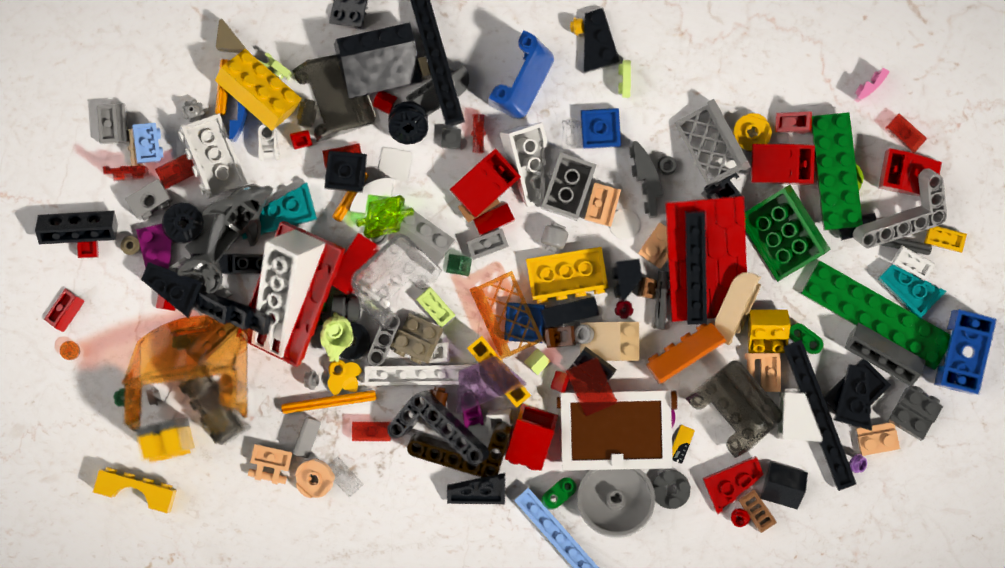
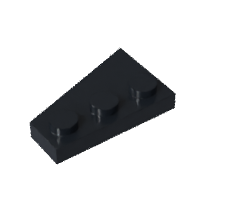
(176, 289)

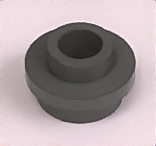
(667, 159)

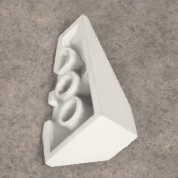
(526, 154)

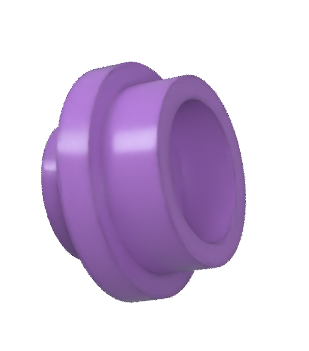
(858, 463)

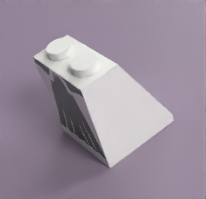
(797, 418)

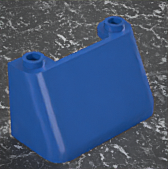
(519, 98)

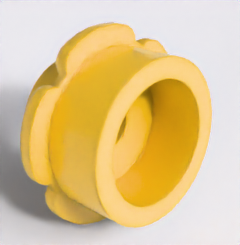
(577, 26)

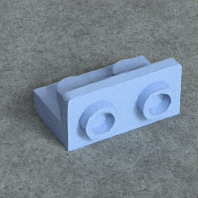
(146, 143)

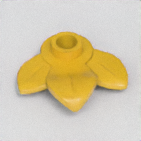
(345, 379)

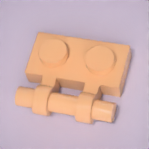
(270, 458)

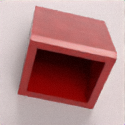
(531, 437)

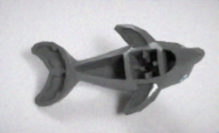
(233, 218)

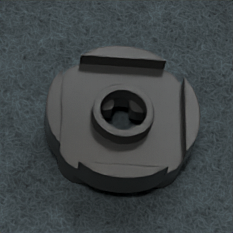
(682, 489)

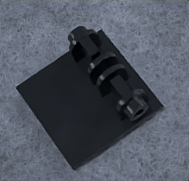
(348, 12)

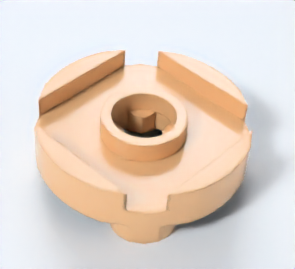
(324, 475)

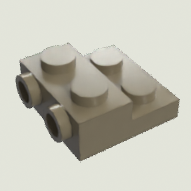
(417, 339)

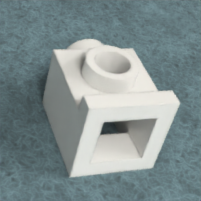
(490, 419)

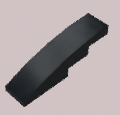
(233, 312)

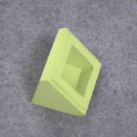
(537, 361)

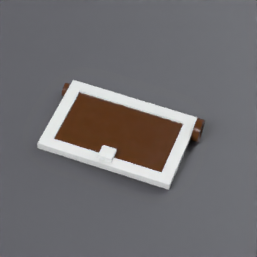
(622, 436)

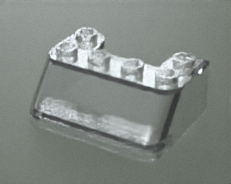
(388, 272)

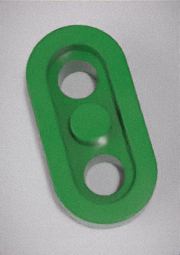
(806, 336)
(559, 492)

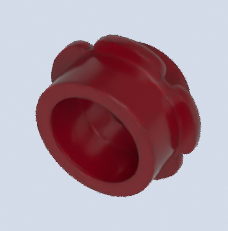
(624, 314)

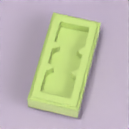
(435, 307)

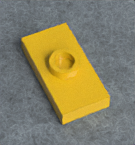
(945, 239)

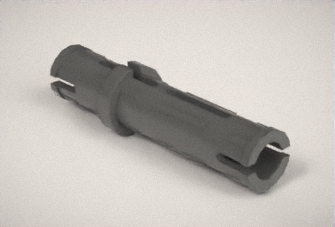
(661, 300)

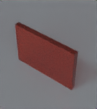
(591, 386)

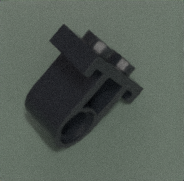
(722, 189)

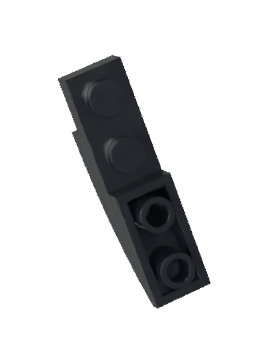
(240, 263)

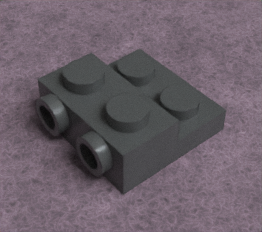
(915, 412)

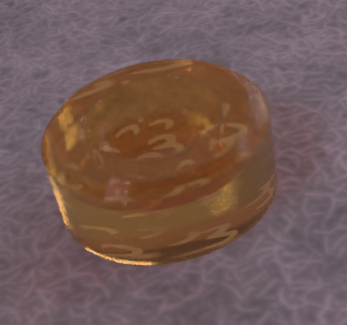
(69, 350)

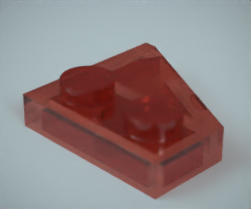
(119, 174)

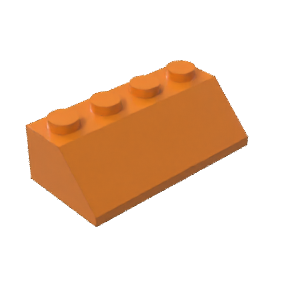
(685, 353)

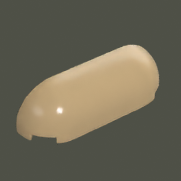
(737, 305)

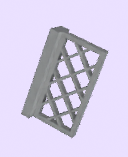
(723, 131)

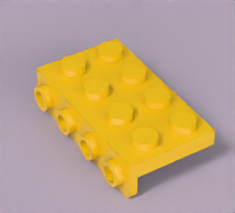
(567, 274)

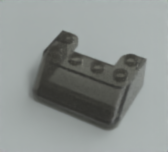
(206, 399)
(741, 404)

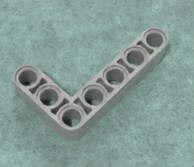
(929, 215)

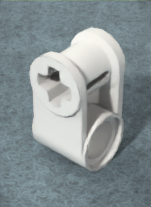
(267, 145)

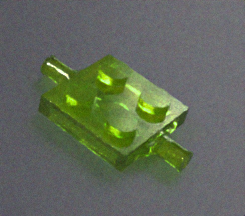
(384, 216)

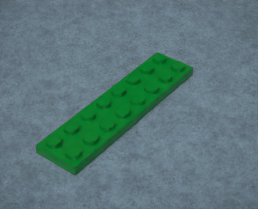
(862, 305)

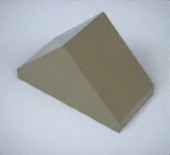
(227, 40)

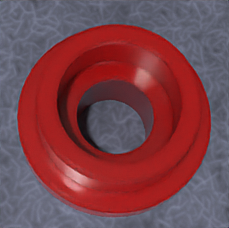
(737, 520)

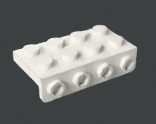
(212, 156)

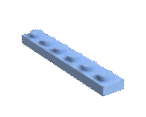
(554, 530)

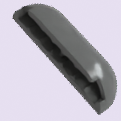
(427, 96)

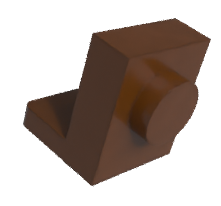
(559, 337)

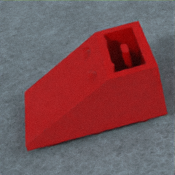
(783, 164)
(902, 171)
(485, 183)

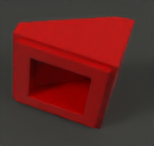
(559, 381)

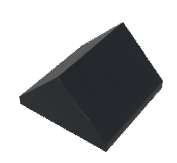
(784, 485)

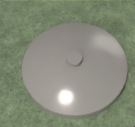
(616, 501)

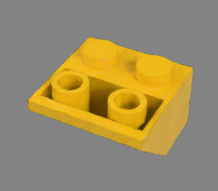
(768, 331)

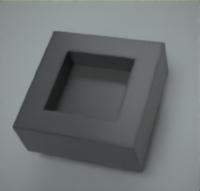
(451, 138)

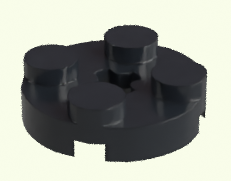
(362, 343)

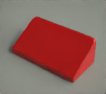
(494, 219)
(64, 310)

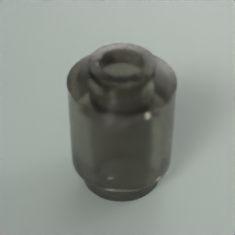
(307, 113)

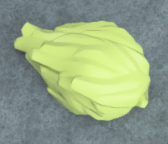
(336, 336)

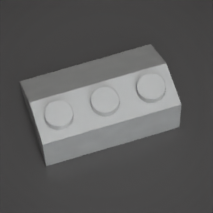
(426, 236)

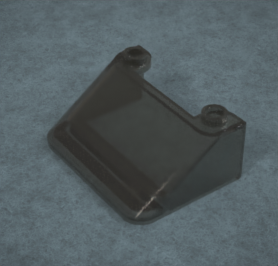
(337, 111)

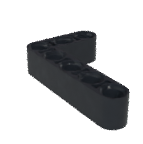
(439, 425)

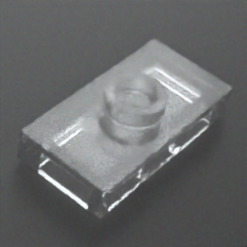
(345, 477)

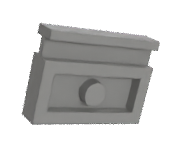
(112, 123)

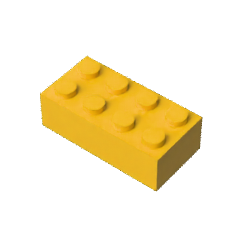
(258, 89)

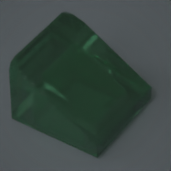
(459, 265)

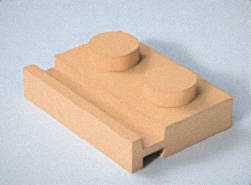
(602, 204)
(655, 248)
(879, 440)

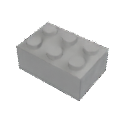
(568, 186)

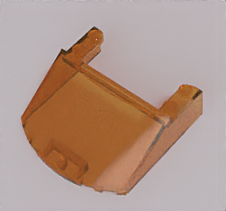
(188, 351)

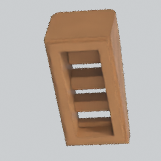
(761, 528)

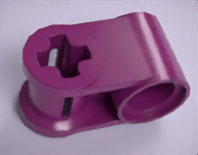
(473, 413)

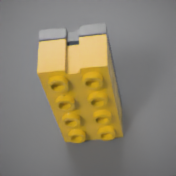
(165, 440)

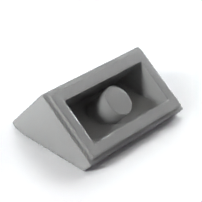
(306, 437)

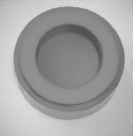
(583, 334)

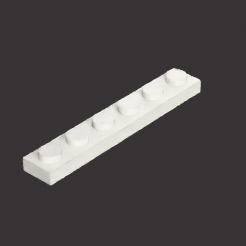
(413, 375)

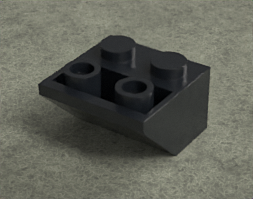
(627, 276)

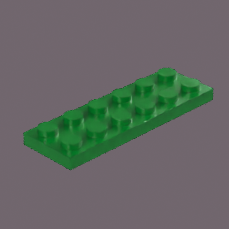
(836, 171)

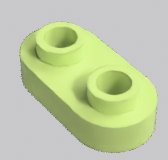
(625, 70)

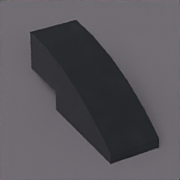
(569, 312)

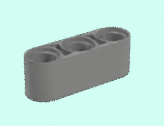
(383, 349)

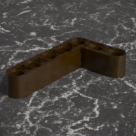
(460, 464)

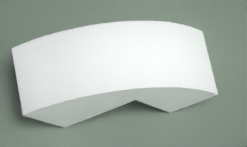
(378, 188)

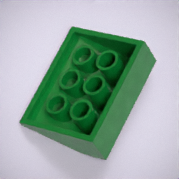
(784, 233)

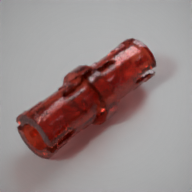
(478, 133)

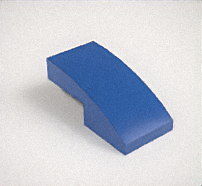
(237, 126)

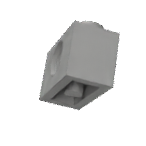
(137, 200)

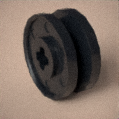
(408, 122)
(173, 216)

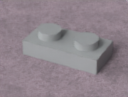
(487, 244)

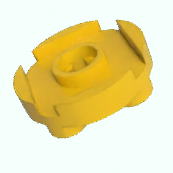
(748, 122)

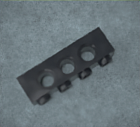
(76, 227)

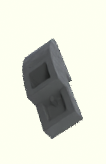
(645, 171)

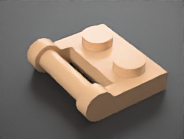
(769, 370)

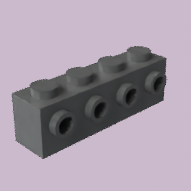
(885, 354)

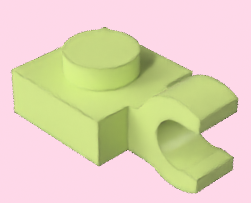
(279, 70)

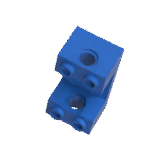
(958, 371)

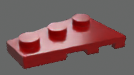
(732, 481)

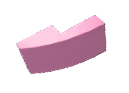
(867, 88)

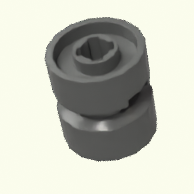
(348, 308)

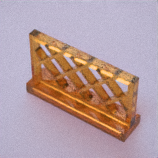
(491, 323)

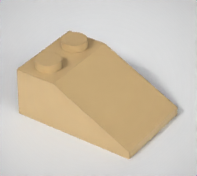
(614, 340)

